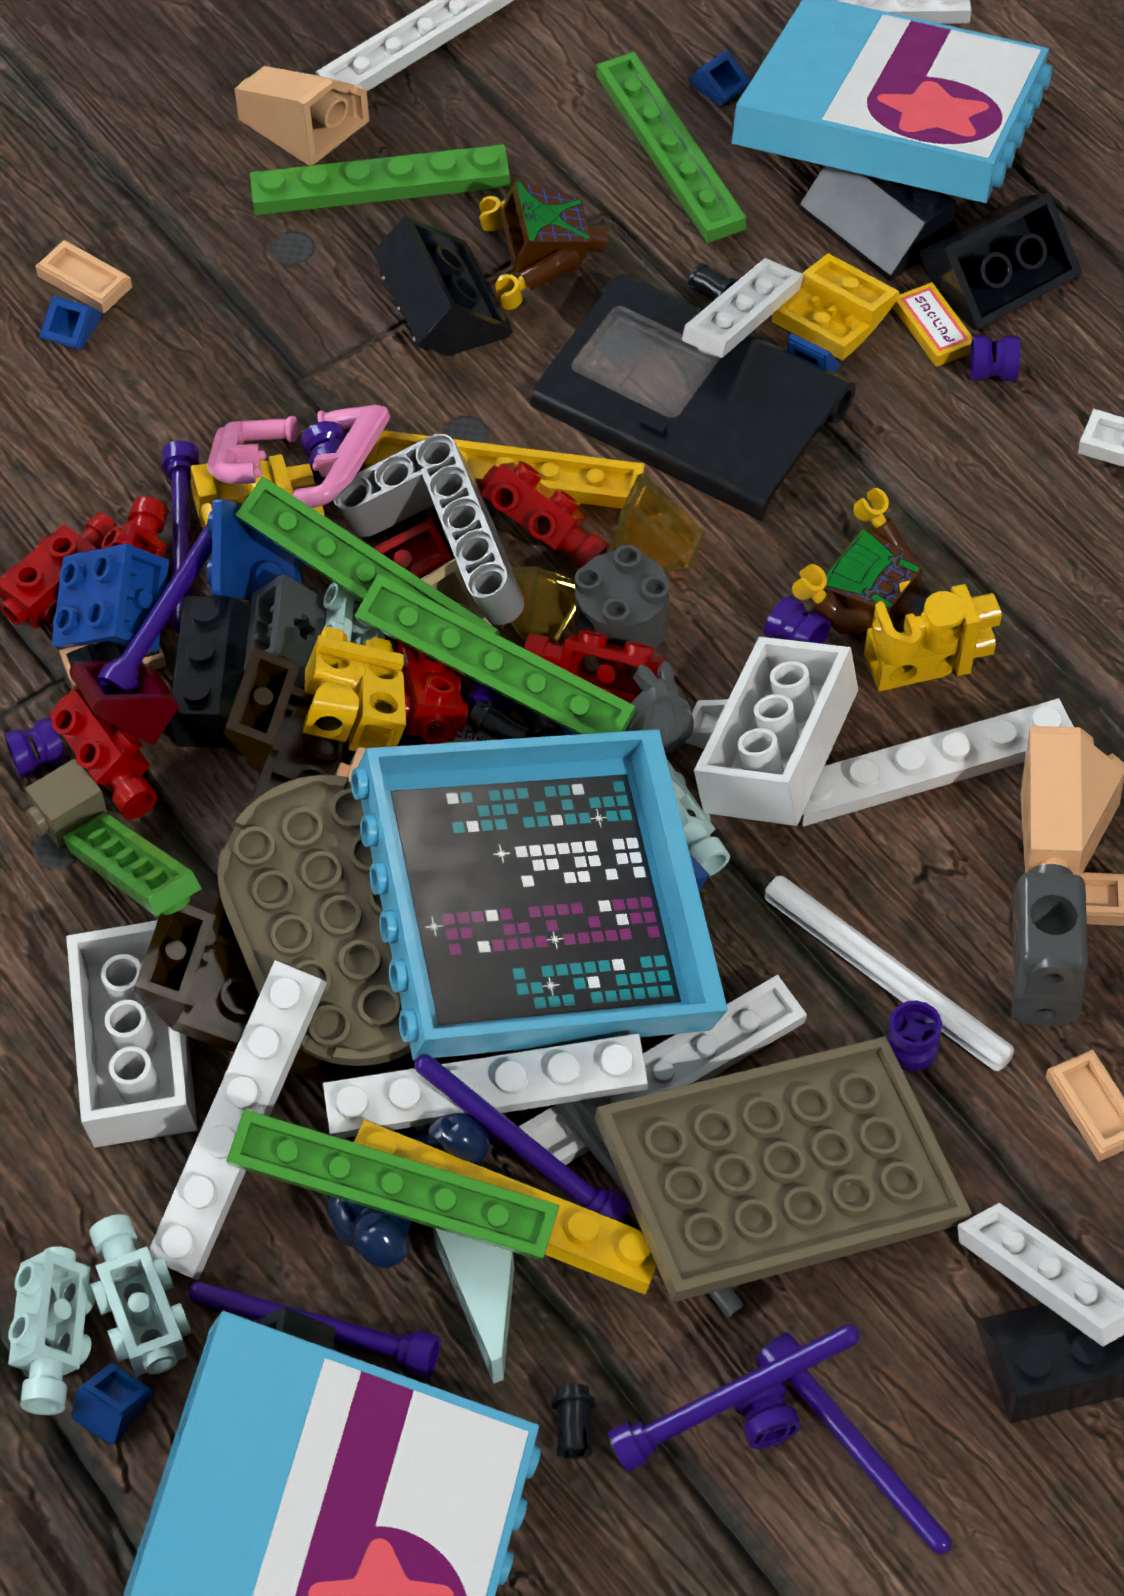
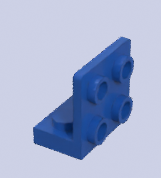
(241, 556)
(107, 595)

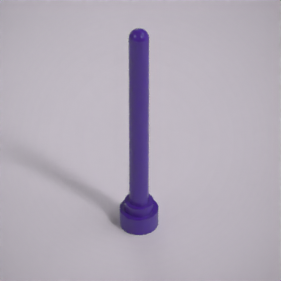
(176, 462)
(122, 673)
(600, 1201)
(413, 1351)
(638, 1441)
(859, 1448)

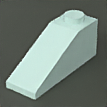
(483, 1287)

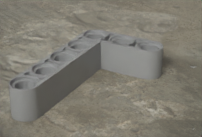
(438, 476)

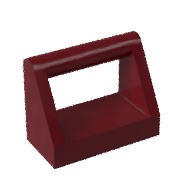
(140, 713)

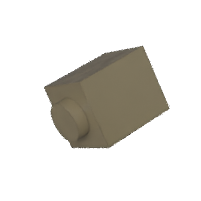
(63, 801)

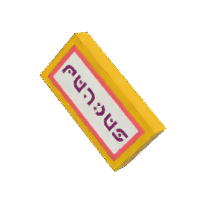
(933, 324)

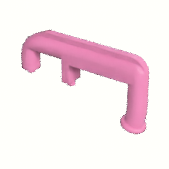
(235, 462)
(342, 466)

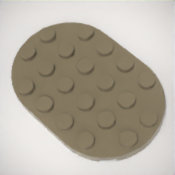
(304, 897)

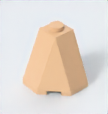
(301, 110)
(1066, 797)

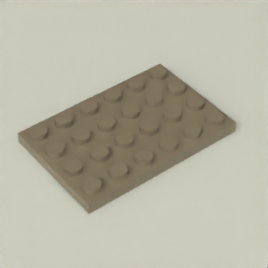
(780, 1167)

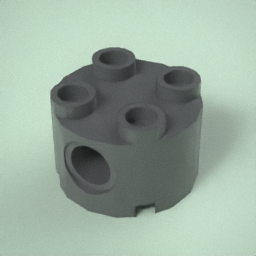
(623, 597)

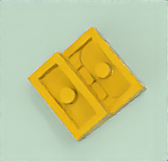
(836, 306)

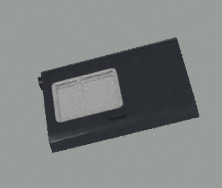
(701, 418)

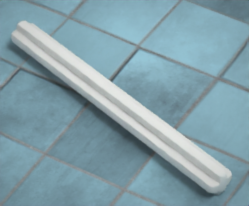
(887, 971)

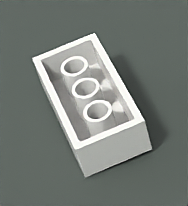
(776, 731)
(128, 1060)

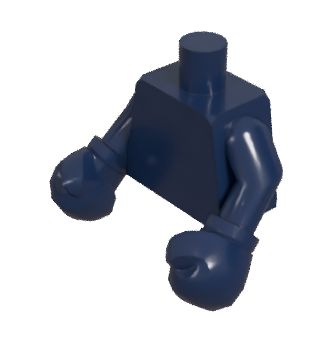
(382, 1236)

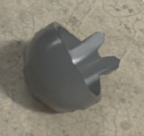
(661, 707)

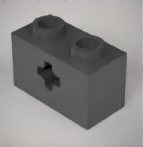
(285, 622)

